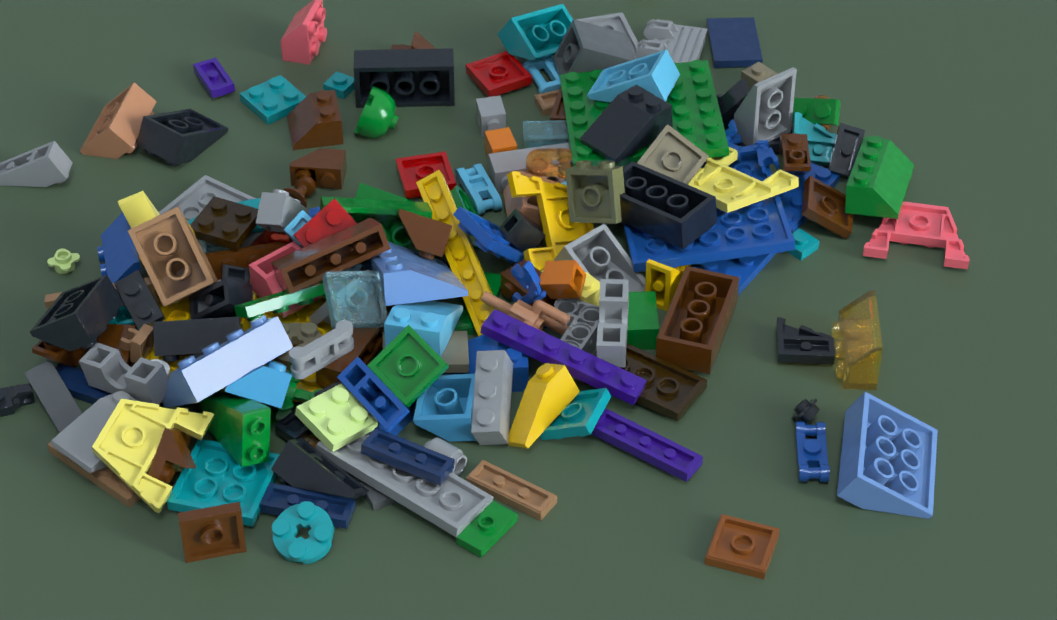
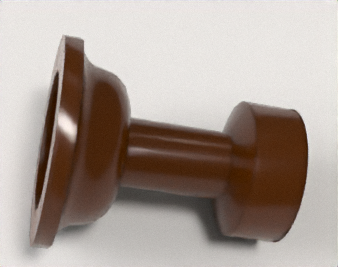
(303, 187)

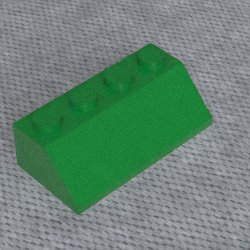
(878, 179)
(383, 212)

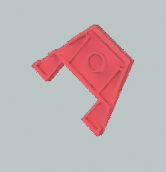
(920, 225)

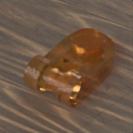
(540, 162)

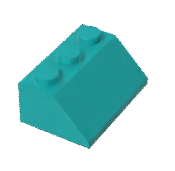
(536, 33)

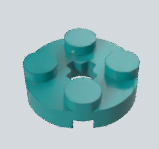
(303, 516)

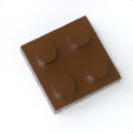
(826, 207)
(212, 532)

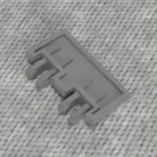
(681, 41)

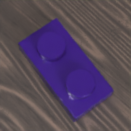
(214, 78)

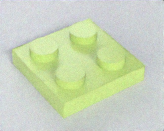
(336, 417)

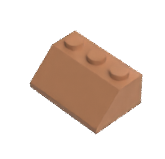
(119, 124)

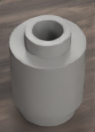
(449, 450)

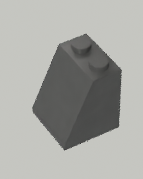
(591, 48)

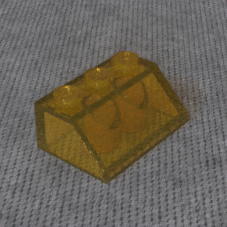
(858, 343)

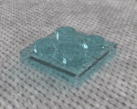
(355, 298)

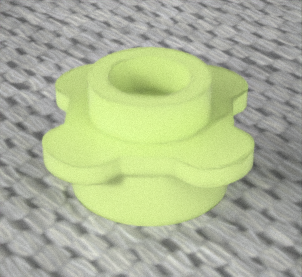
(63, 261)

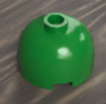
(377, 115)

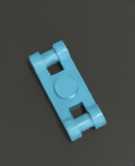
(477, 187)

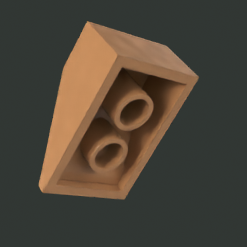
(172, 257)

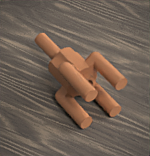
(537, 316)

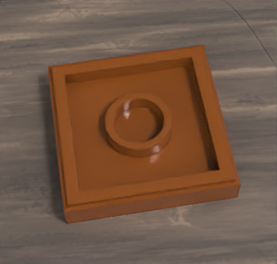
(742, 546)

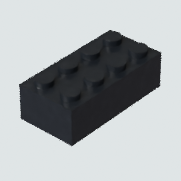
(407, 75)
(665, 206)

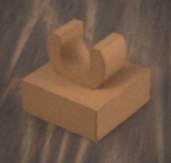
(139, 342)

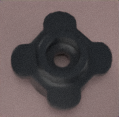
(805, 410)

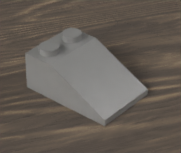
(767, 109)
(603, 258)
(81, 434)

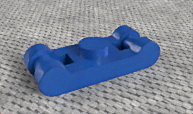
(811, 453)

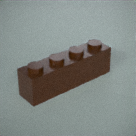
(330, 255)
(366, 344)

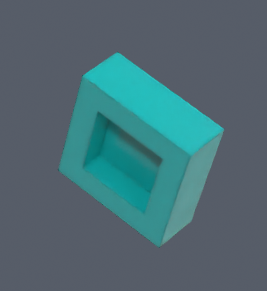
(341, 84)
(804, 244)

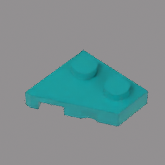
(819, 139)

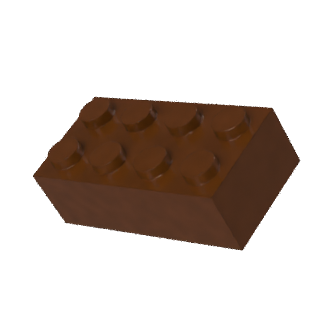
(697, 319)

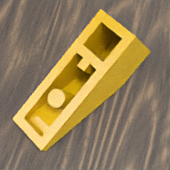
(541, 403)

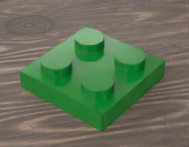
(408, 366)

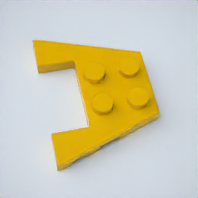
(554, 215)

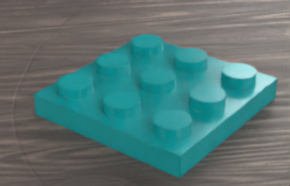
(221, 481)

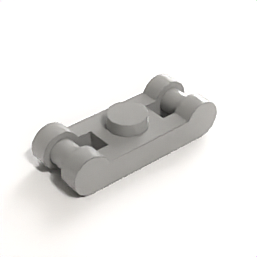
(322, 350)

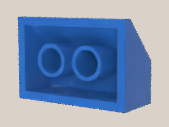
(118, 251)

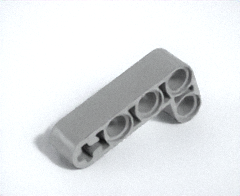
(582, 324)

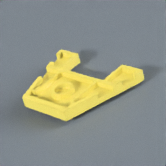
(735, 188)
(132, 439)

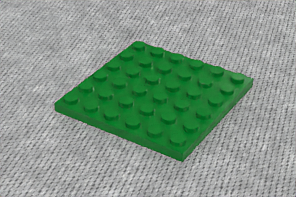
(693, 104)

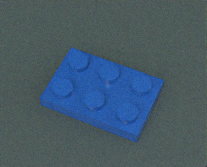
(488, 236)

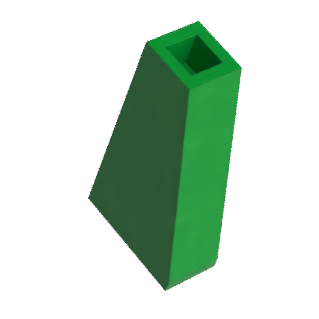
(239, 426)

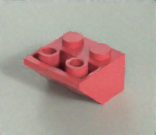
(305, 34)
(264, 278)

